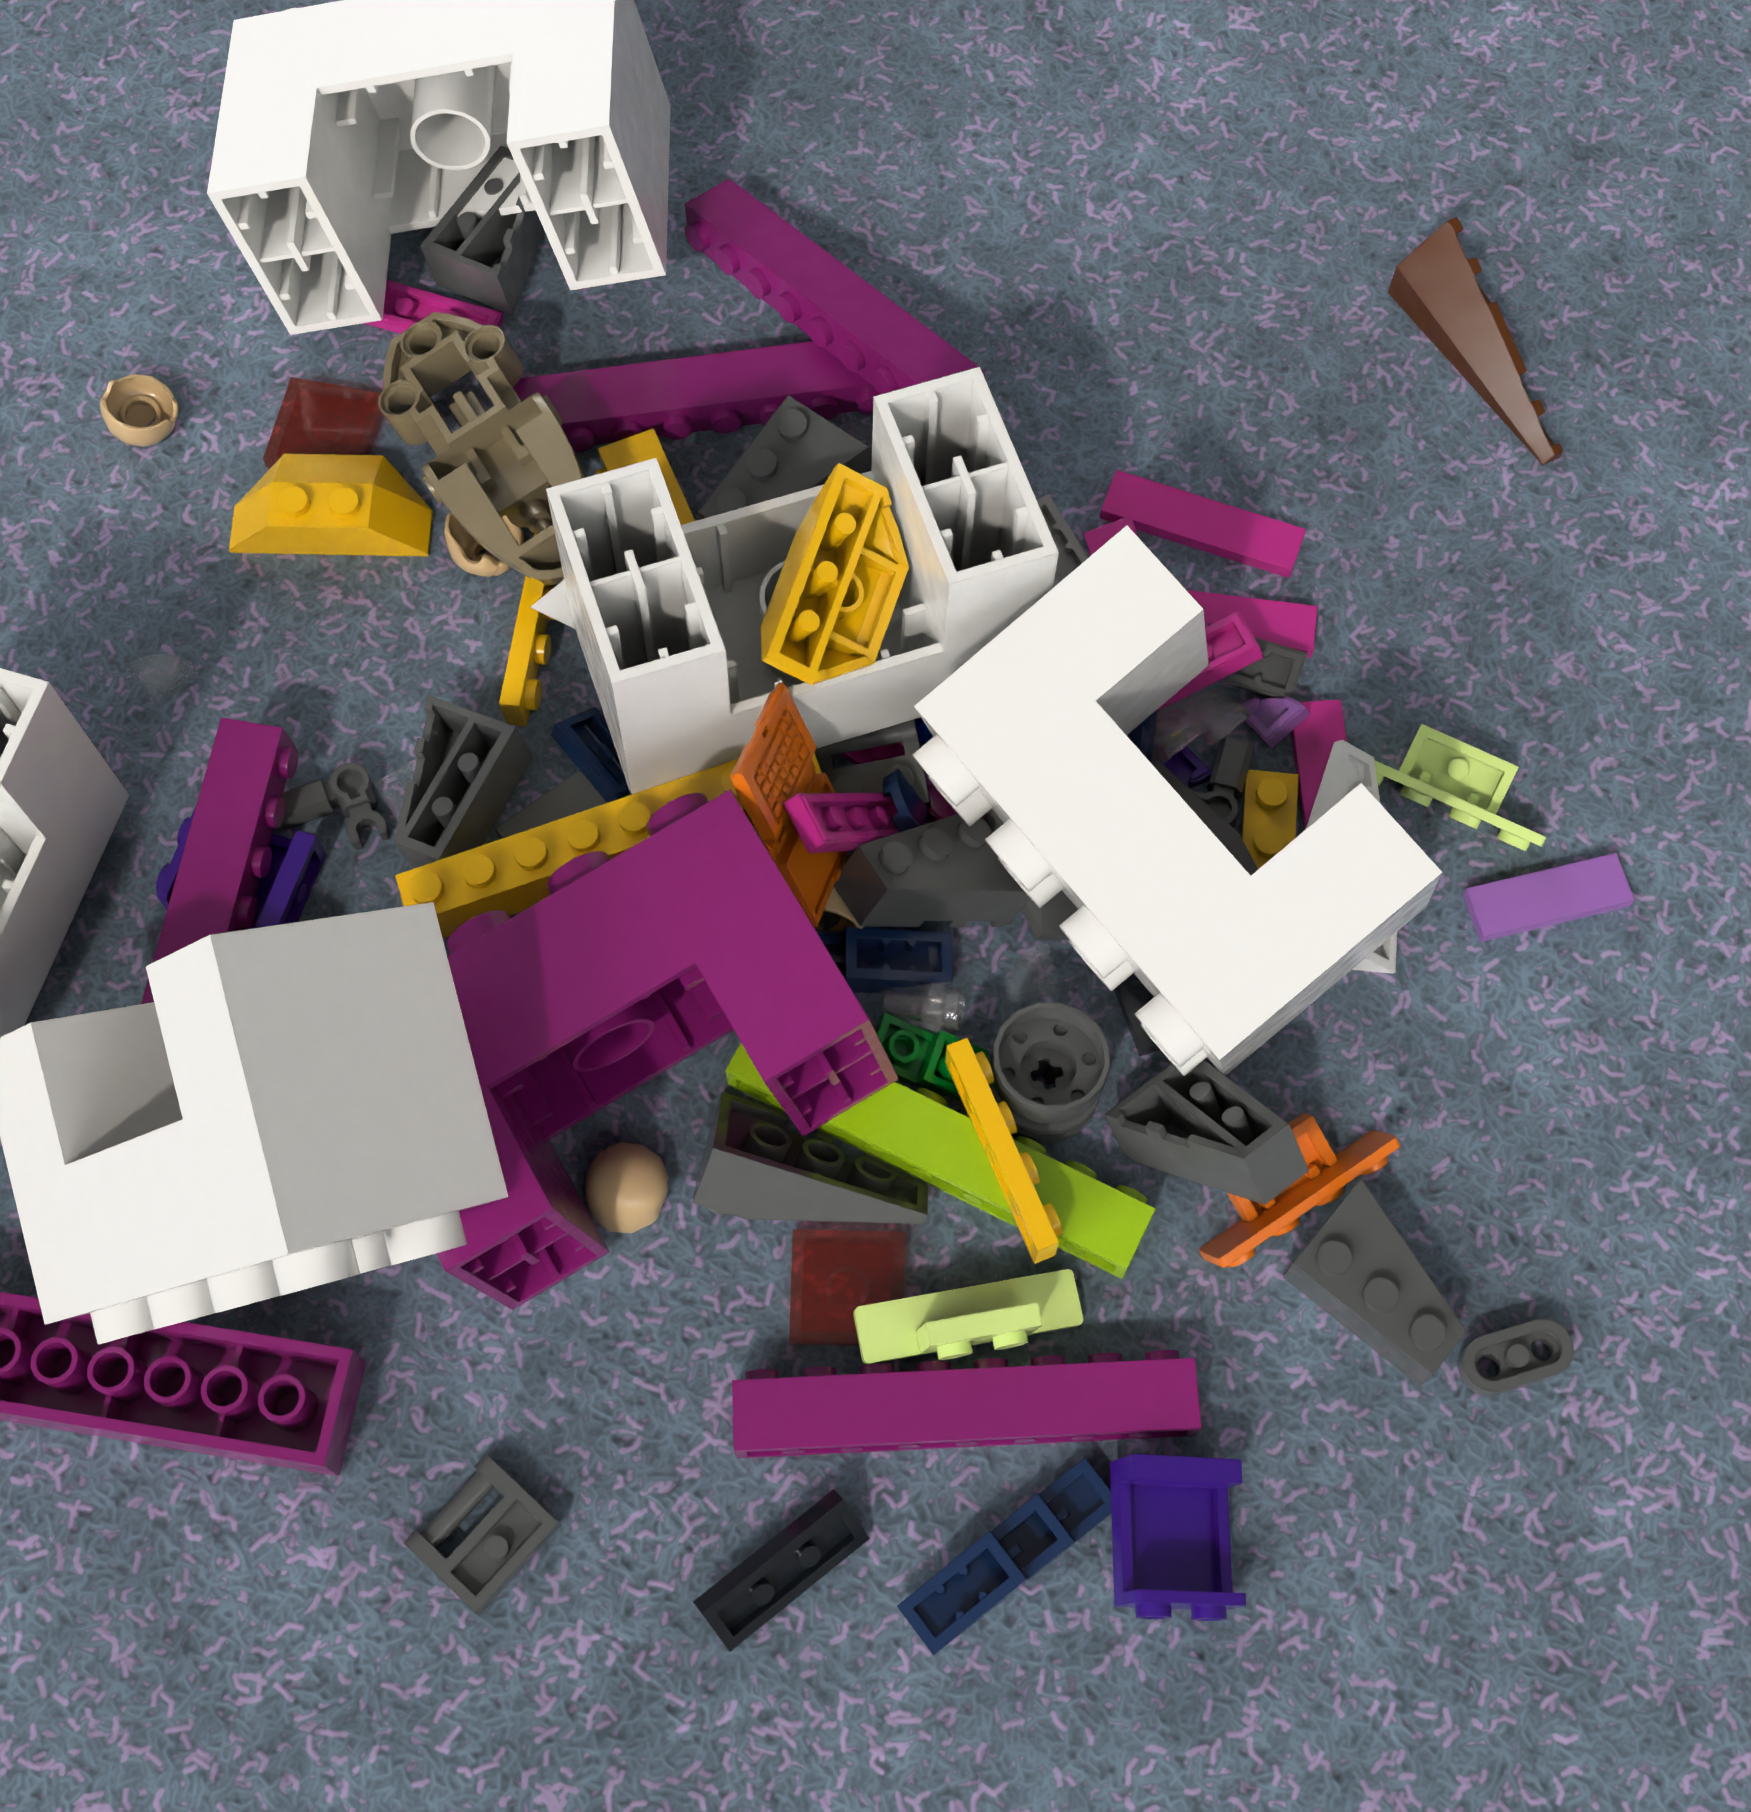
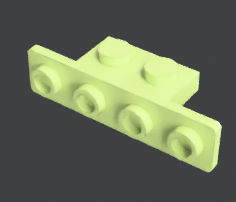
(1459, 777)
(968, 1316)

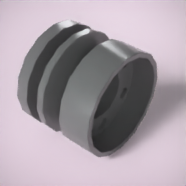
(1064, 1049)

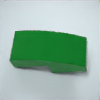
(918, 1054)

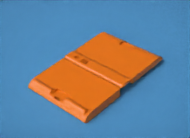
(769, 773)

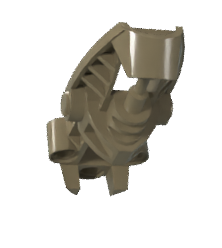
(498, 456)

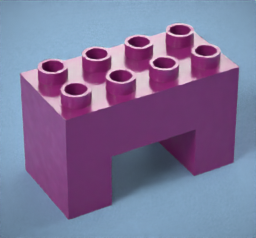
(618, 984)

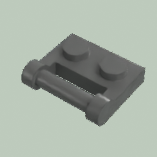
(869, 776)
(497, 1544)

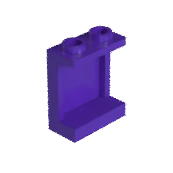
(281, 892)
(1173, 1535)

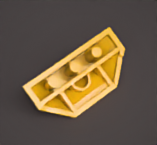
(332, 509)
(836, 583)

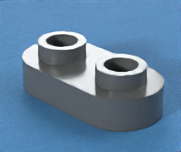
(1513, 1357)

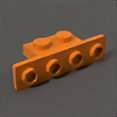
(1317, 1187)

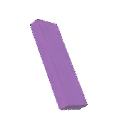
(1548, 897)

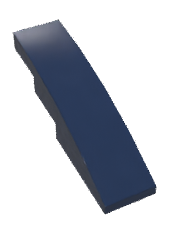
(890, 957)
(1007, 1556)

